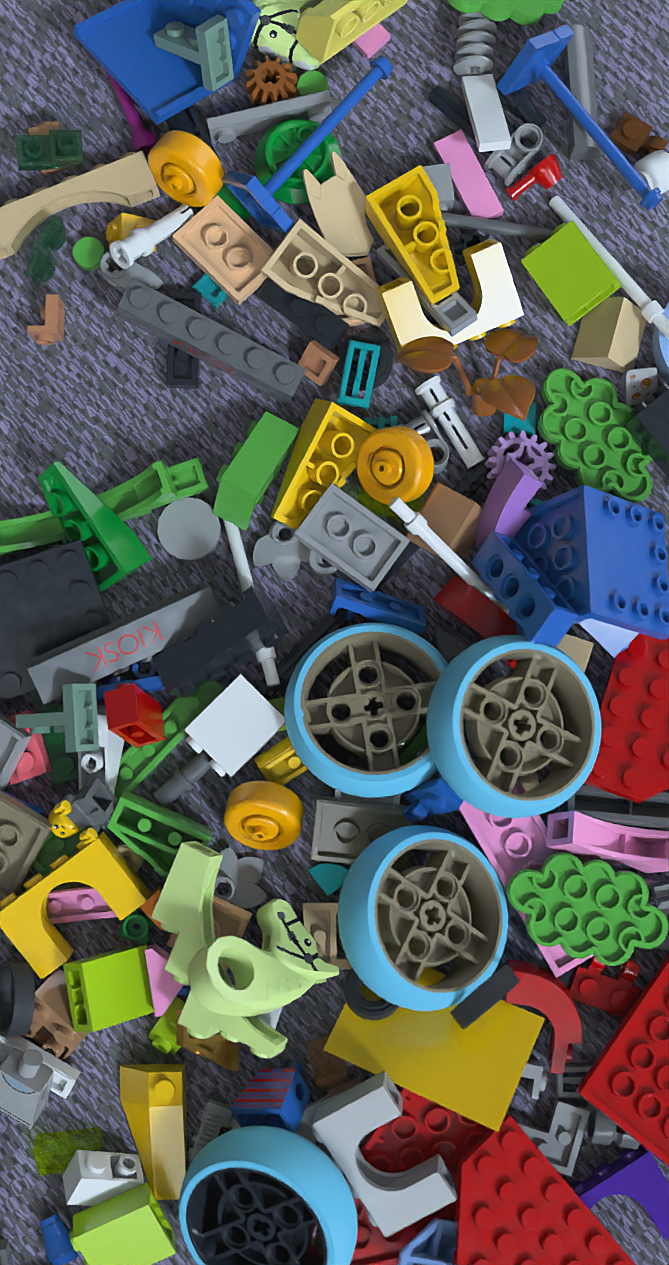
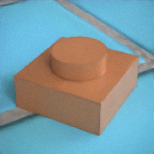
(318, 362)

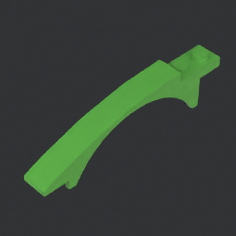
(134, 498)

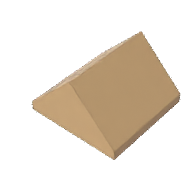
(610, 335)

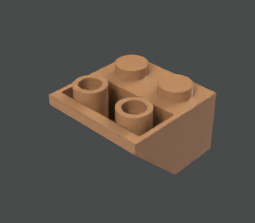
(52, 1018)

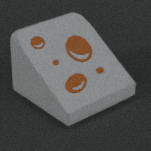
(639, 385)

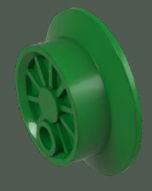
(280, 144)

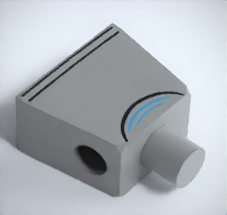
(24, 1086)

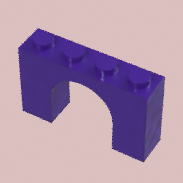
(634, 1176)

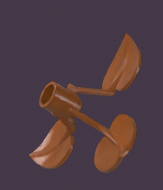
(509, 394)

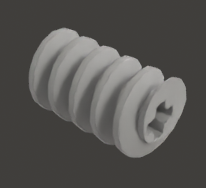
(474, 44)

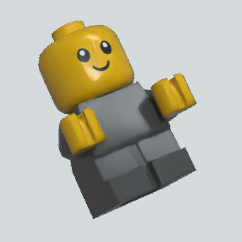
(82, 811)

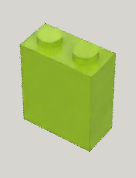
(570, 272)
(109, 988)
(124, 1230)

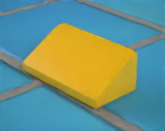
(280, 763)

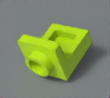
(165, 1029)

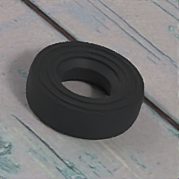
(384, 364)
(361, 1006)

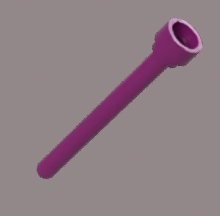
(141, 138)

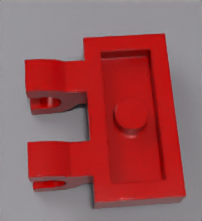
(604, 991)

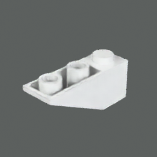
(102, 762)

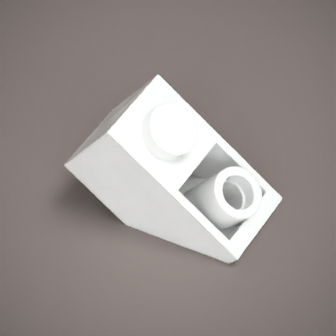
(100, 1176)

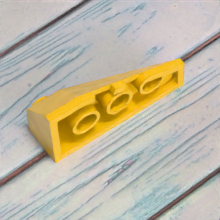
(413, 229)
(321, 457)
(157, 1118)

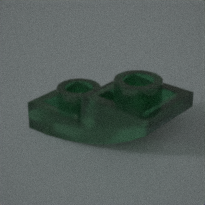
(49, 151)
(41, 261)

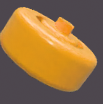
(186, 168)
(395, 464)
(264, 815)

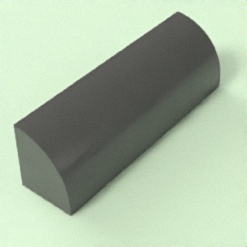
(579, 78)

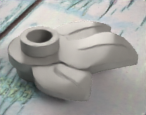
(283, 554)
(241, 879)

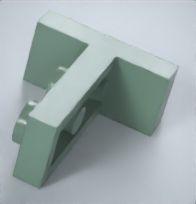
(203, 45)
(77, 720)

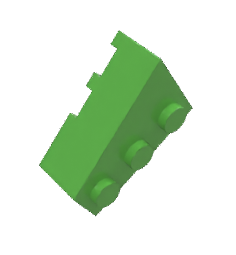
(155, 830)

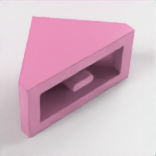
(162, 983)

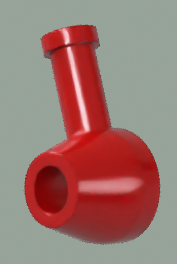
(544, 174)

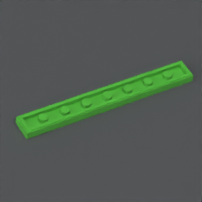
(139, 763)

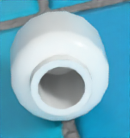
(655, 170)

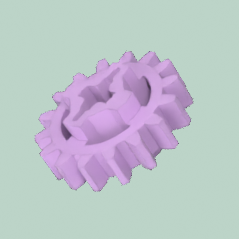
(524, 451)

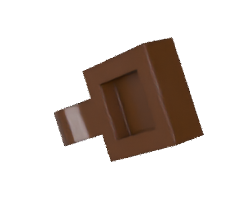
(634, 135)

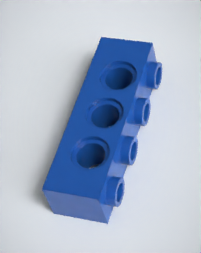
(524, 589)

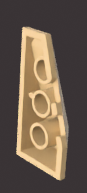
(319, 273)

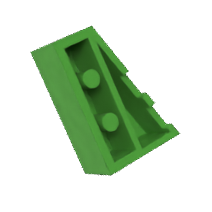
(253, 468)

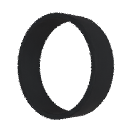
(484, 996)
(16, 998)

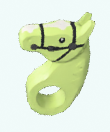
(277, 31)
(263, 976)

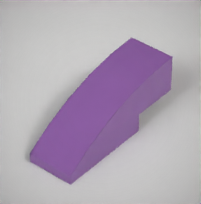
(507, 501)

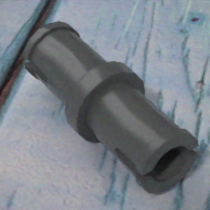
(183, 779)

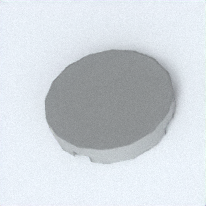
(189, 529)

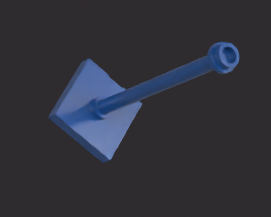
(535, 64)
(259, 198)

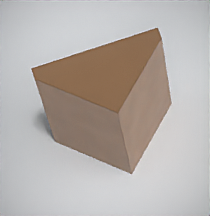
(451, 519)

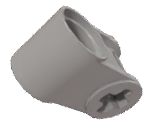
(513, 161)
(121, 279)
(428, 430)

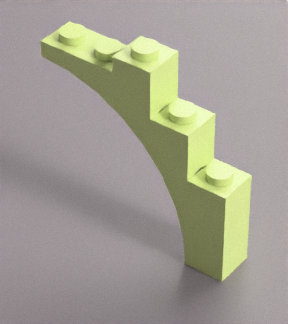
(188, 909)

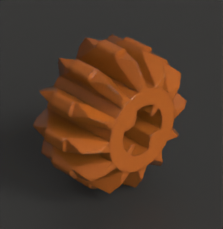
(273, 73)

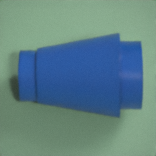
(57, 1241)

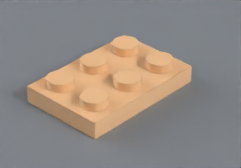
(225, 249)

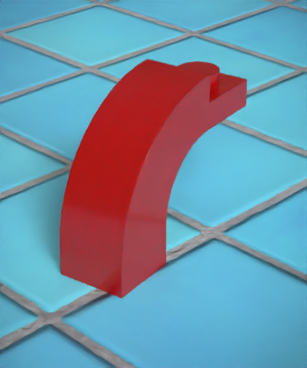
(475, 612)
(550, 995)

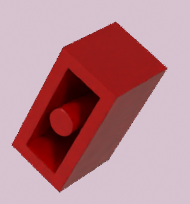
(134, 715)

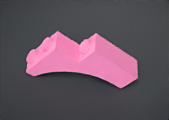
(609, 842)

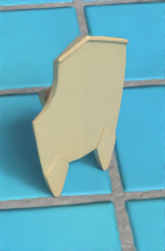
(340, 209)

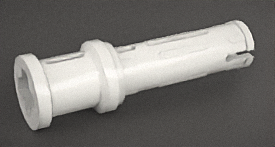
(142, 241)
(438, 410)

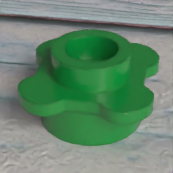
(139, 935)

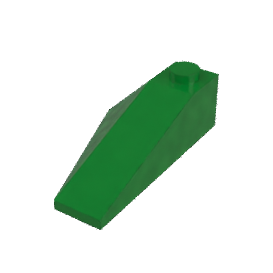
(108, 541)

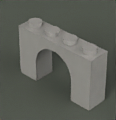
(389, 1198)

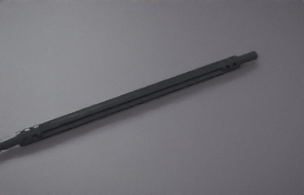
(467, 487)

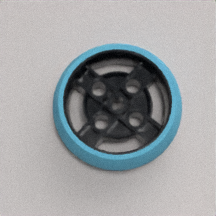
(269, 1203)

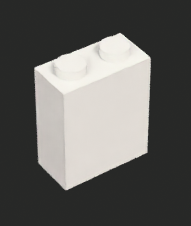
(234, 727)

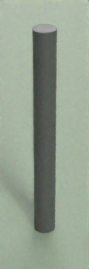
(497, 227)

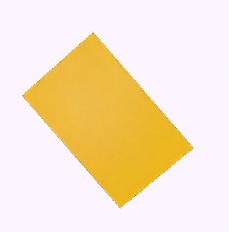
(434, 1057)

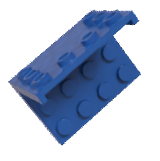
(153, 77)
(603, 558)

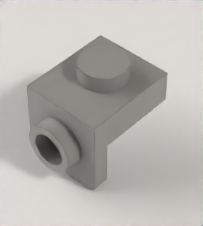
(537, 1078)

